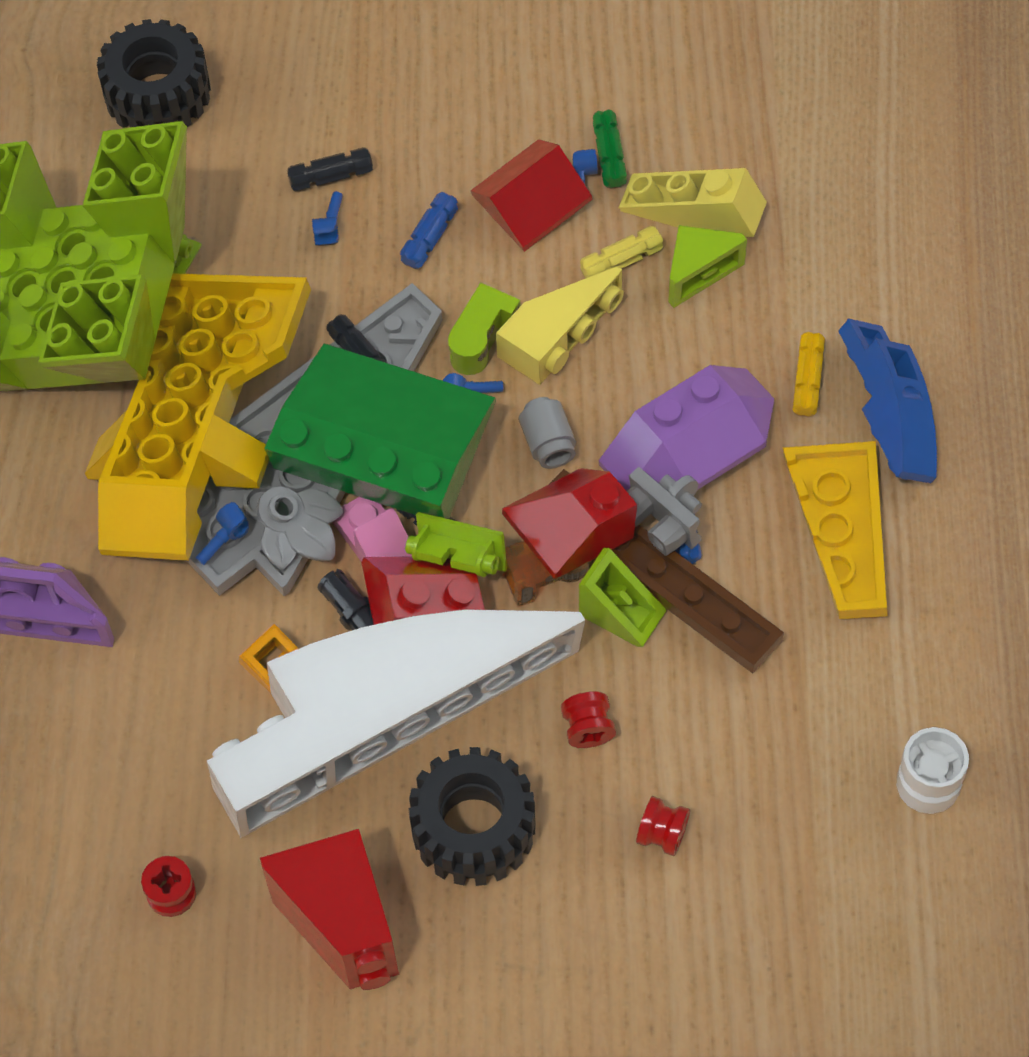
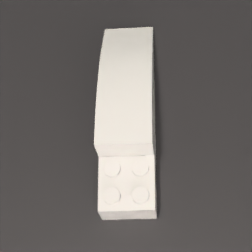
(376, 693)

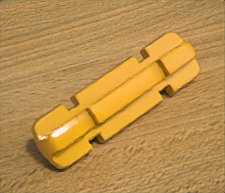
(808, 374)

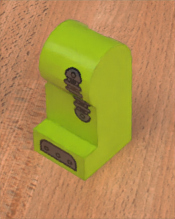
(477, 328)

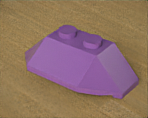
(694, 428)
(49, 605)

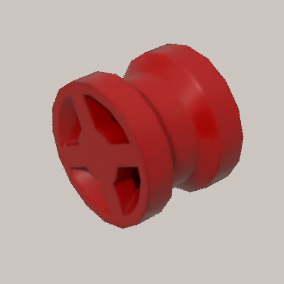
(588, 719)
(663, 826)
(173, 897)

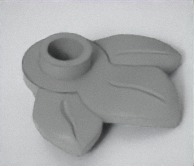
(302, 530)

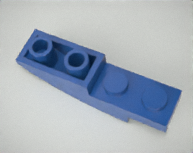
(899, 402)

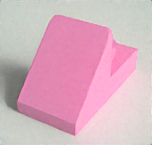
(372, 529)

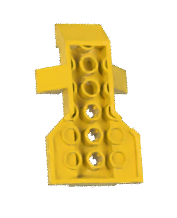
(177, 424)

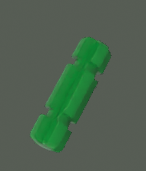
(609, 149)

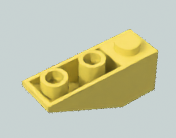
(697, 198)
(550, 326)

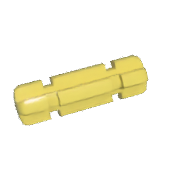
(623, 252)

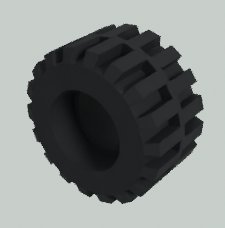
(147, 52)
(472, 779)

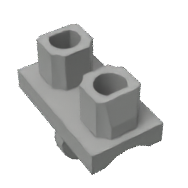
(671, 505)

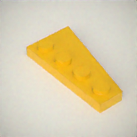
(843, 514)

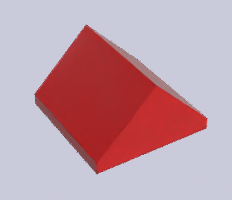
(533, 193)

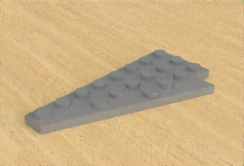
(400, 335)

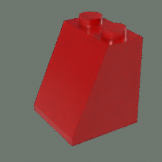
(335, 906)

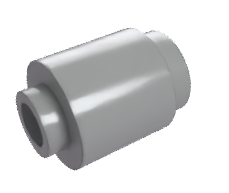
(548, 432)

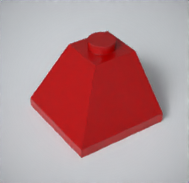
(574, 519)

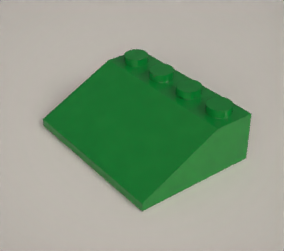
(379, 432)

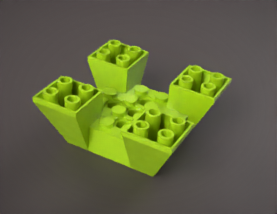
(92, 277)

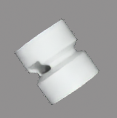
(932, 770)

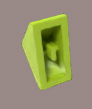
(703, 259)
(618, 600)

